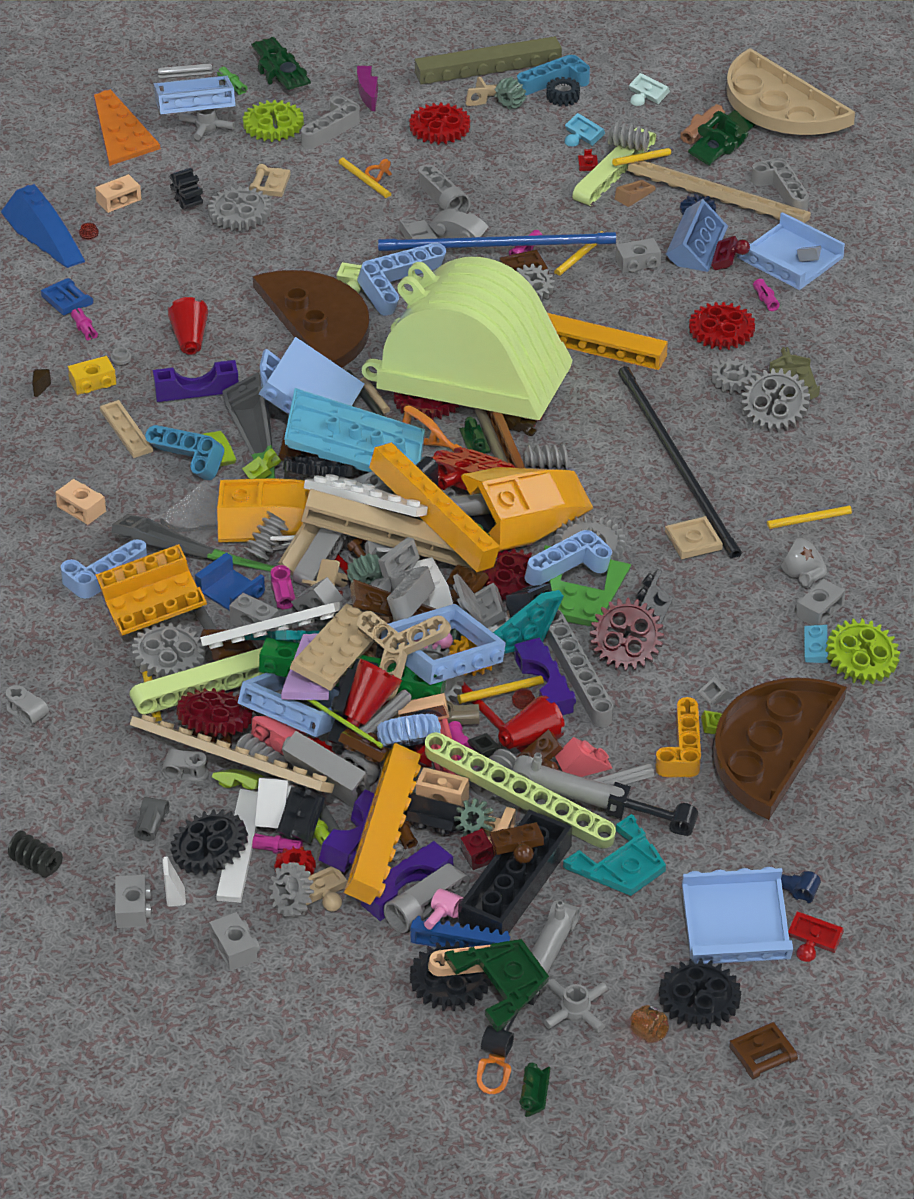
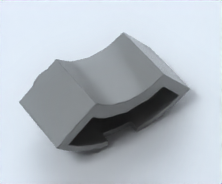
(456, 224)

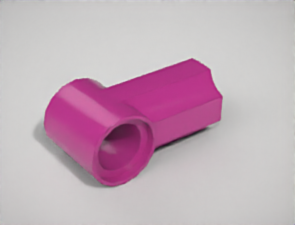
(282, 587)

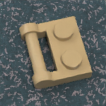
(275, 183)

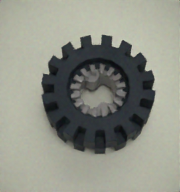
(563, 91)

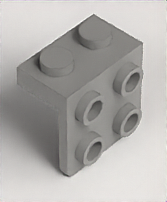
(483, 605)

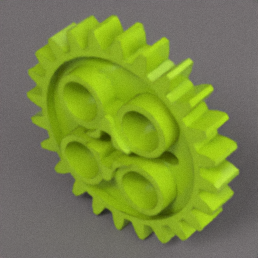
(260, 122)
(867, 654)

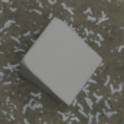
(809, 253)
(714, 692)

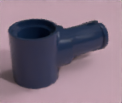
(802, 886)

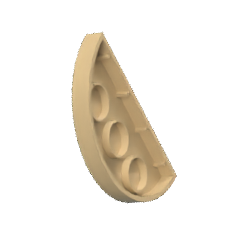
(781, 100)

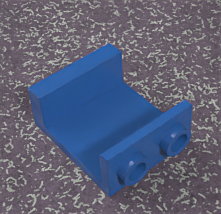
(225, 584)

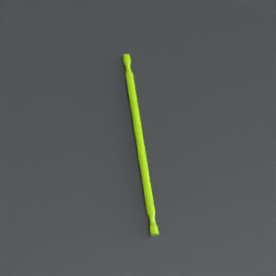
(345, 722)

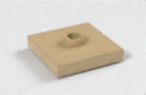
(693, 537)

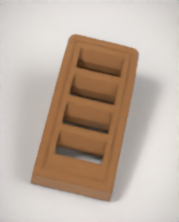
(631, 193)

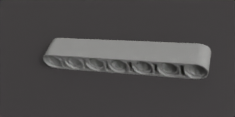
(579, 671)

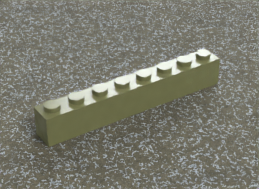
(487, 60)

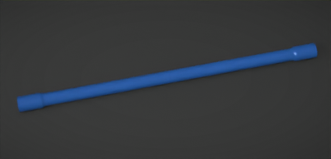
(599, 238)

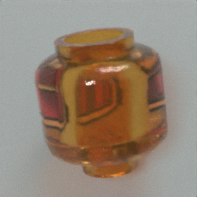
(649, 1023)

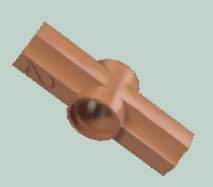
(690, 134)

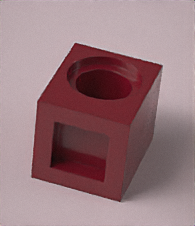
(477, 849)

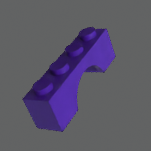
(173, 386)
(535, 659)
(341, 845)
(409, 870)

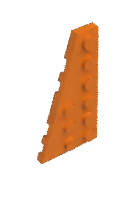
(121, 130)

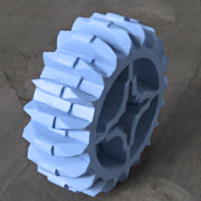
(407, 730)

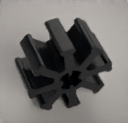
(186, 188)

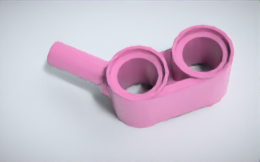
(445, 904)

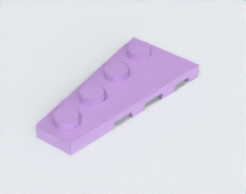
(299, 687)

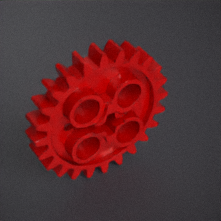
(439, 123)
(722, 325)

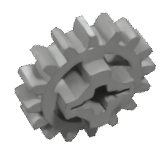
(539, 280)
(733, 375)
(291, 889)

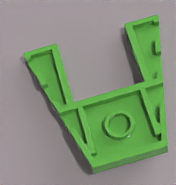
(583, 602)

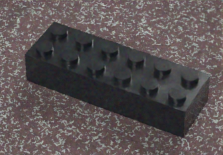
(510, 886)

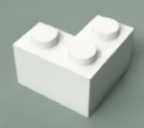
(271, 800)

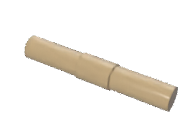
(375, 395)

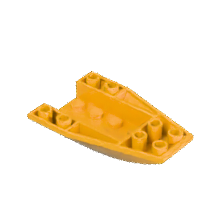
(246, 501)
(528, 501)

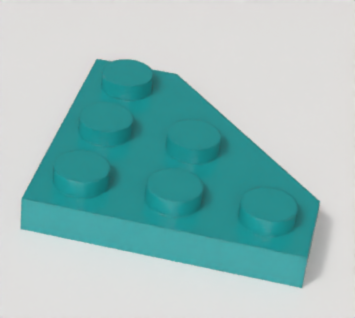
(531, 621)

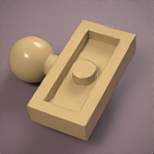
(325, 886)

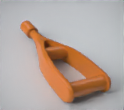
(435, 430)

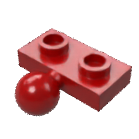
(814, 933)

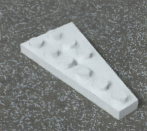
(365, 494)
(279, 623)

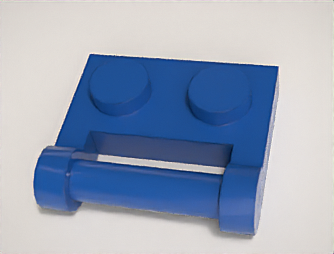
(62, 300)

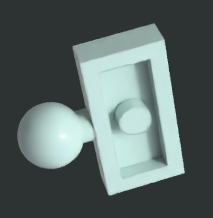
(647, 88)

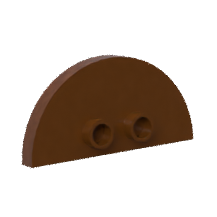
(318, 311)
(770, 736)

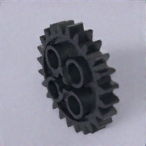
(316, 466)
(209, 842)
(446, 990)
(714, 990)

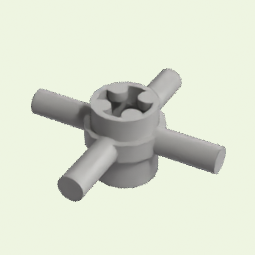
(206, 122)
(576, 1004)

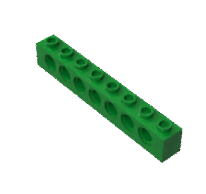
(278, 655)

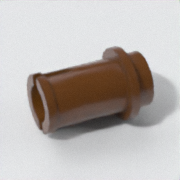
(407, 837)

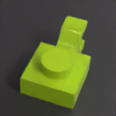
(260, 467)

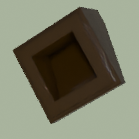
(40, 381)

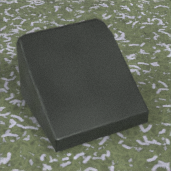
(483, 745)

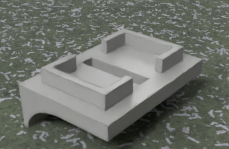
(416, 230)

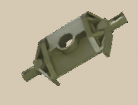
(797, 365)

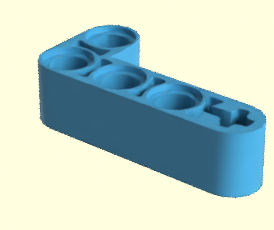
(567, 66)
(203, 448)

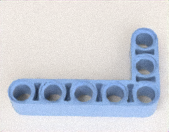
(379, 272)

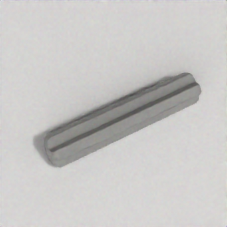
(189, 70)
(387, 711)

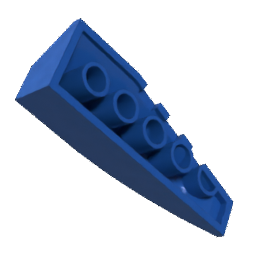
(38, 222)

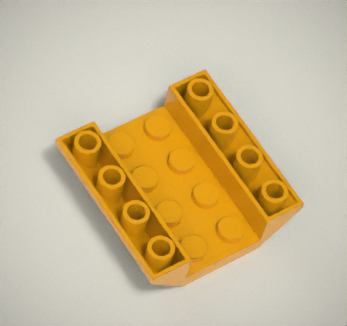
(150, 590)

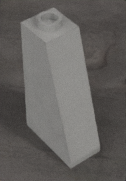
(309, 755)

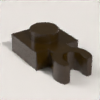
(520, 424)

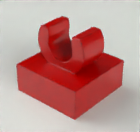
(587, 161)

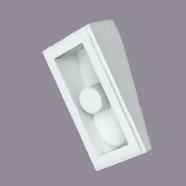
(173, 885)

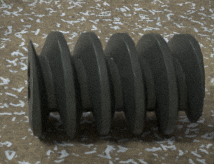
(34, 854)

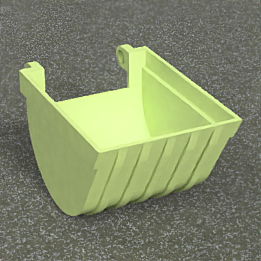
(473, 340)

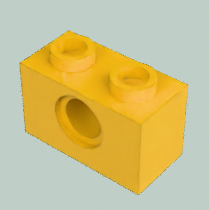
(92, 375)

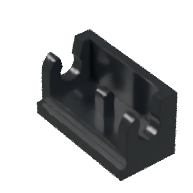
(300, 814)

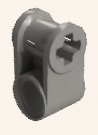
(25, 705)
(183, 764)

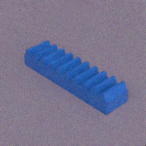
(446, 932)

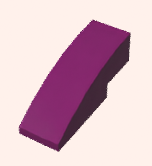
(367, 86)

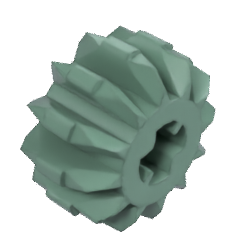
(510, 93)
(365, 569)
(476, 809)

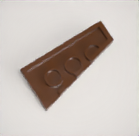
(375, 599)

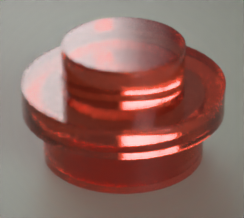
(88, 231)
(522, 698)

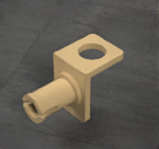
(482, 91)
(329, 569)

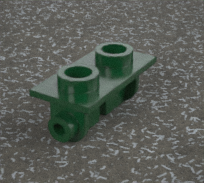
(474, 436)
(535, 1090)

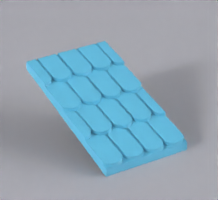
(346, 432)

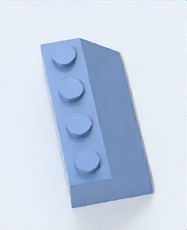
(696, 237)

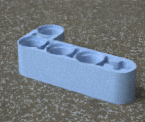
(580, 548)
(83, 579)

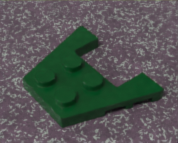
(510, 969)

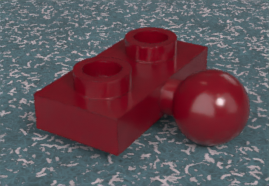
(726, 251)

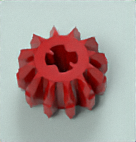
(296, 856)

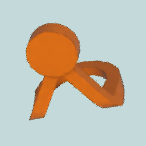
(383, 166)
(500, 1060)

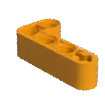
(686, 758)

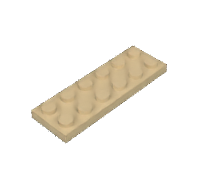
(334, 649)

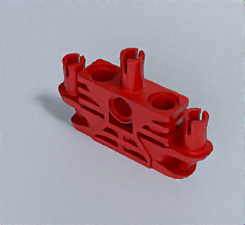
(463, 461)

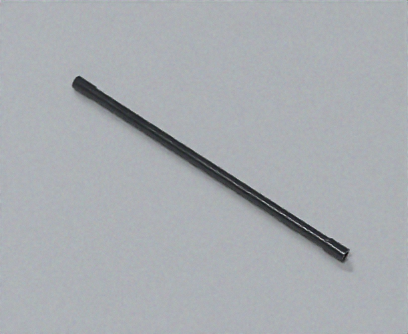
(728, 542)

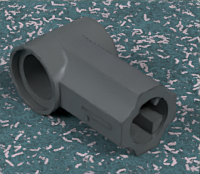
(151, 815)

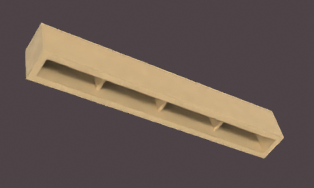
(376, 525)

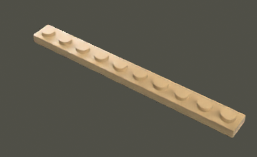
(725, 194)
(238, 754)

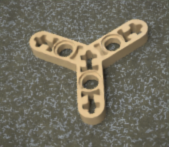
(390, 642)

